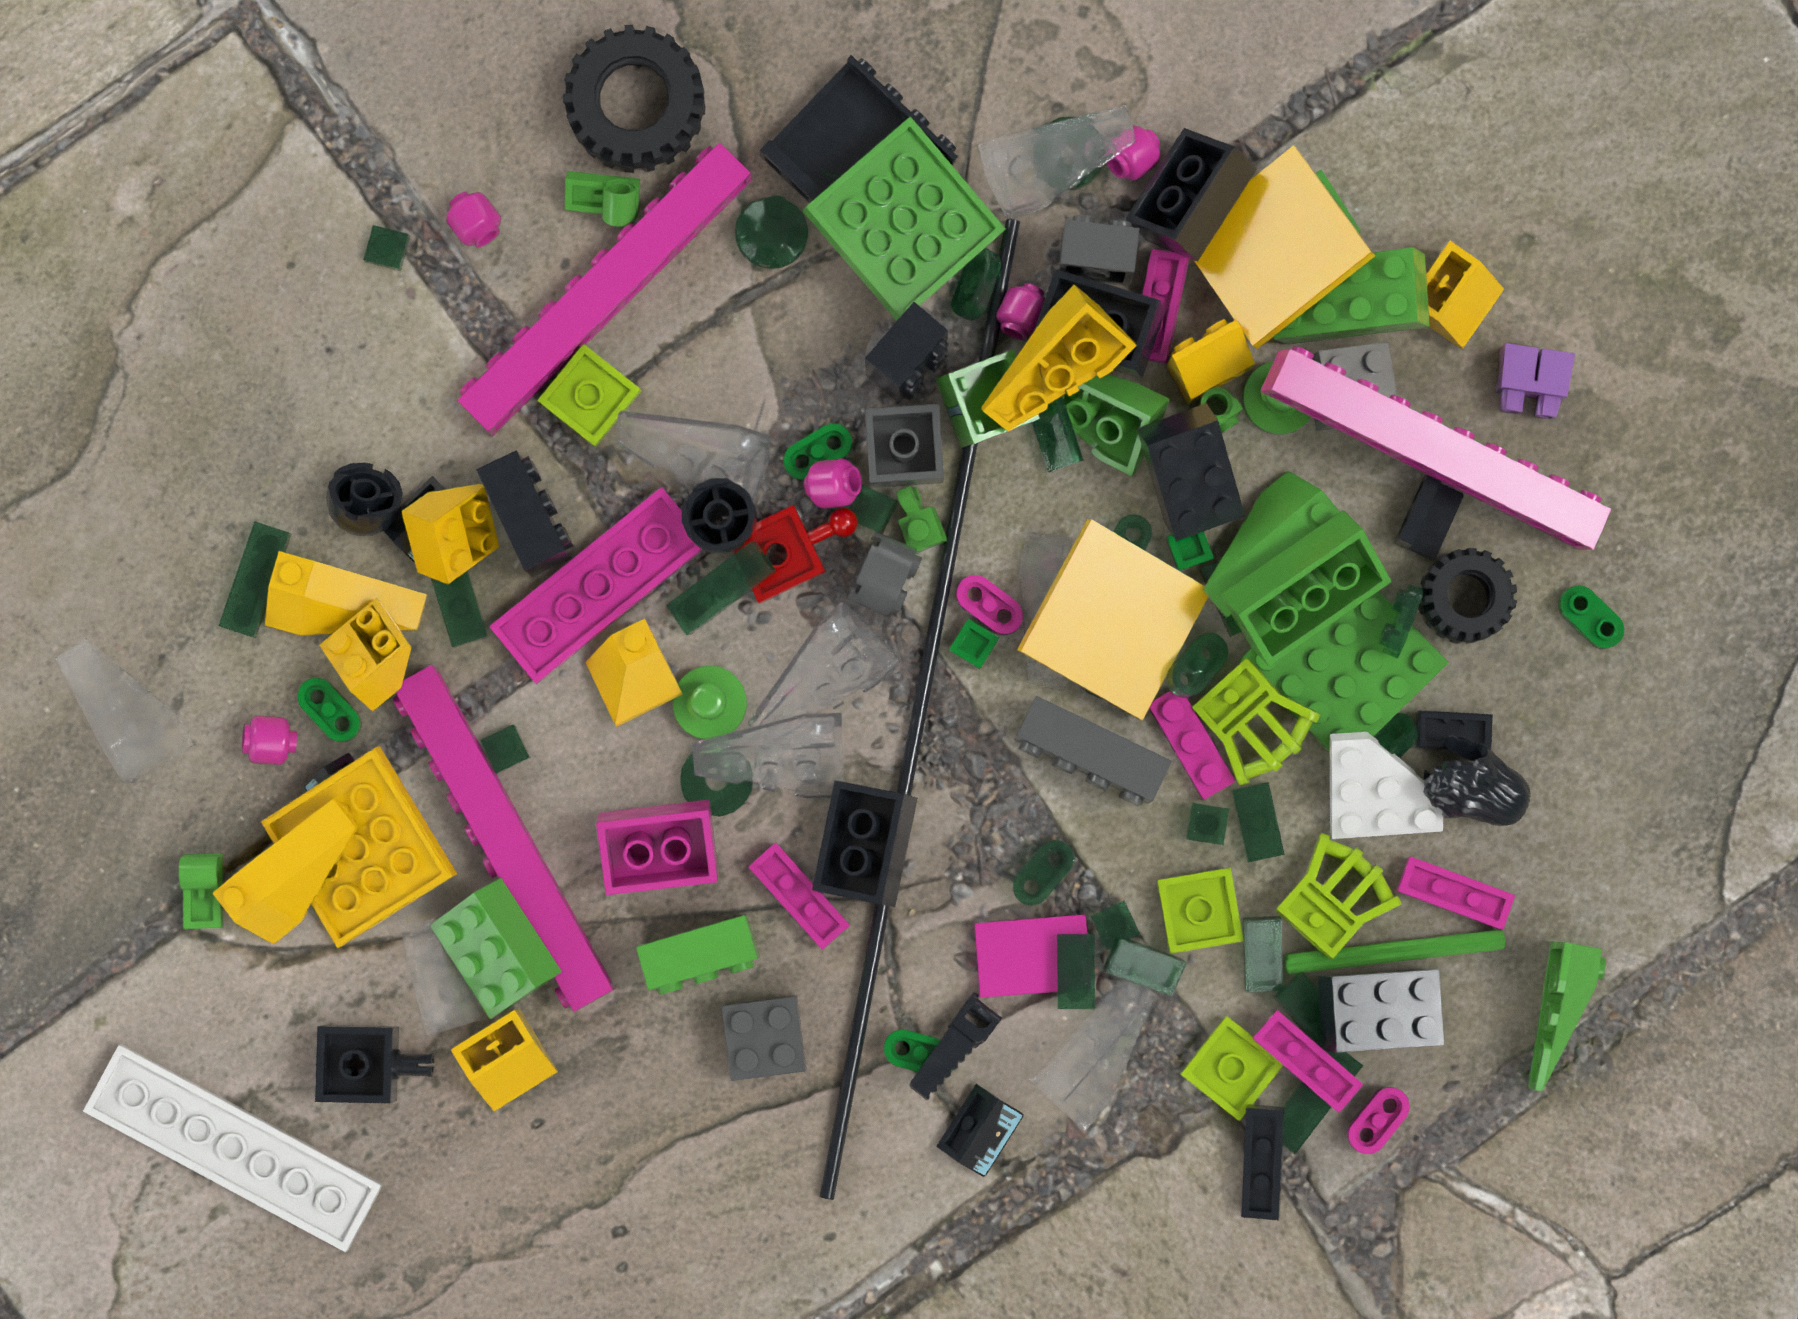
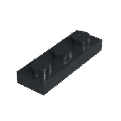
(1263, 1162)

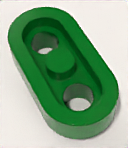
(816, 449)
(1591, 617)
(330, 710)
(920, 1049)

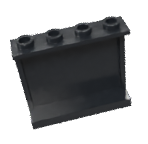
(840, 128)

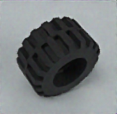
(1497, 586)

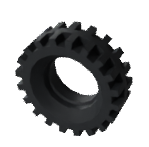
(634, 147)

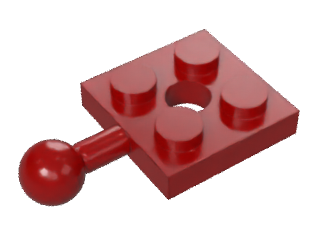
(802, 559)

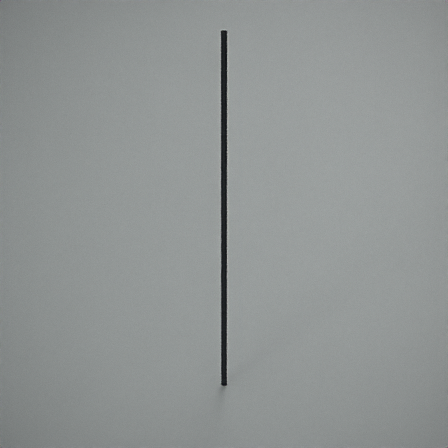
(915, 733)

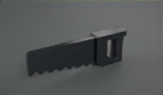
(954, 1046)

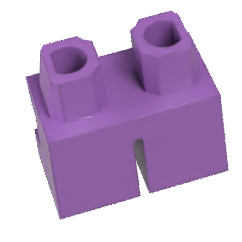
(1533, 375)

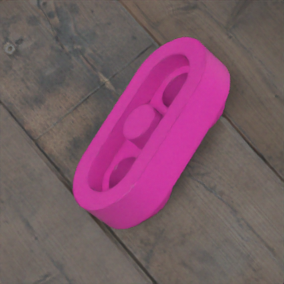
(991, 602)
(1380, 1122)

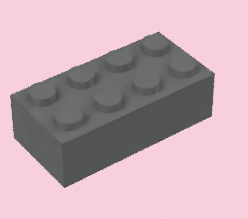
(1093, 751)

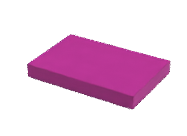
(1021, 954)

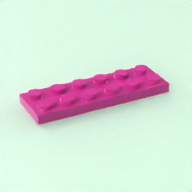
(596, 586)

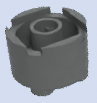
(883, 574)

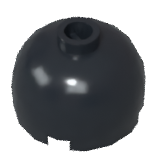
(363, 499)
(708, 505)

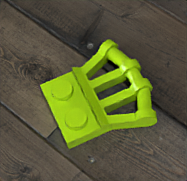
(1236, 702)
(1322, 916)

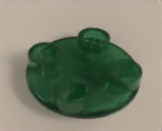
(771, 232)

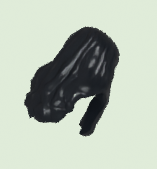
(1479, 789)

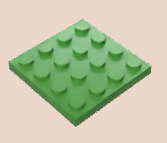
(904, 219)
(1347, 674)

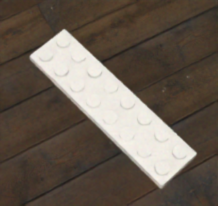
(233, 1147)

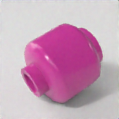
(1138, 157)
(473, 219)
(1020, 311)
(833, 483)
(268, 740)

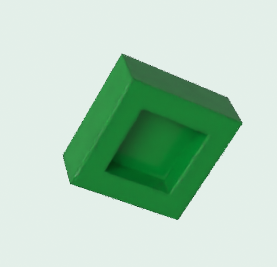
(1190, 551)
(974, 644)

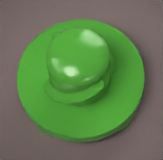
(1266, 411)
(710, 702)

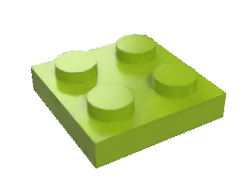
(589, 395)
(1200, 910)
(1231, 1068)

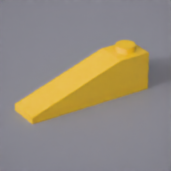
(1064, 352)
(320, 598)
(280, 884)

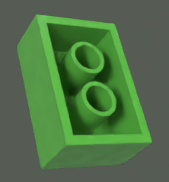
(495, 948)
(698, 954)

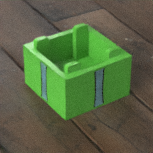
(966, 392)

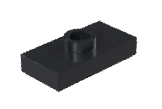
(1437, 726)

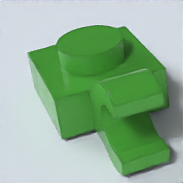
(920, 526)

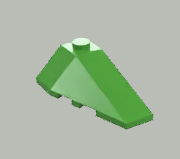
(1107, 418)
(1277, 520)
(1567, 989)

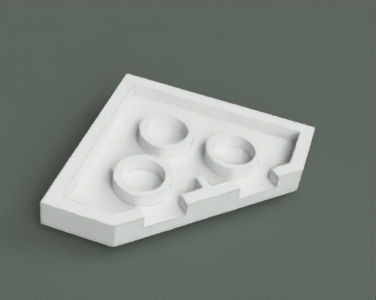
(1375, 791)

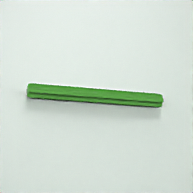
(1397, 951)

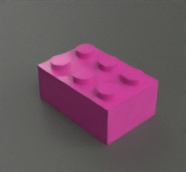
(657, 847)

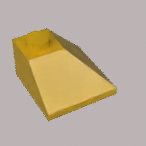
(632, 673)

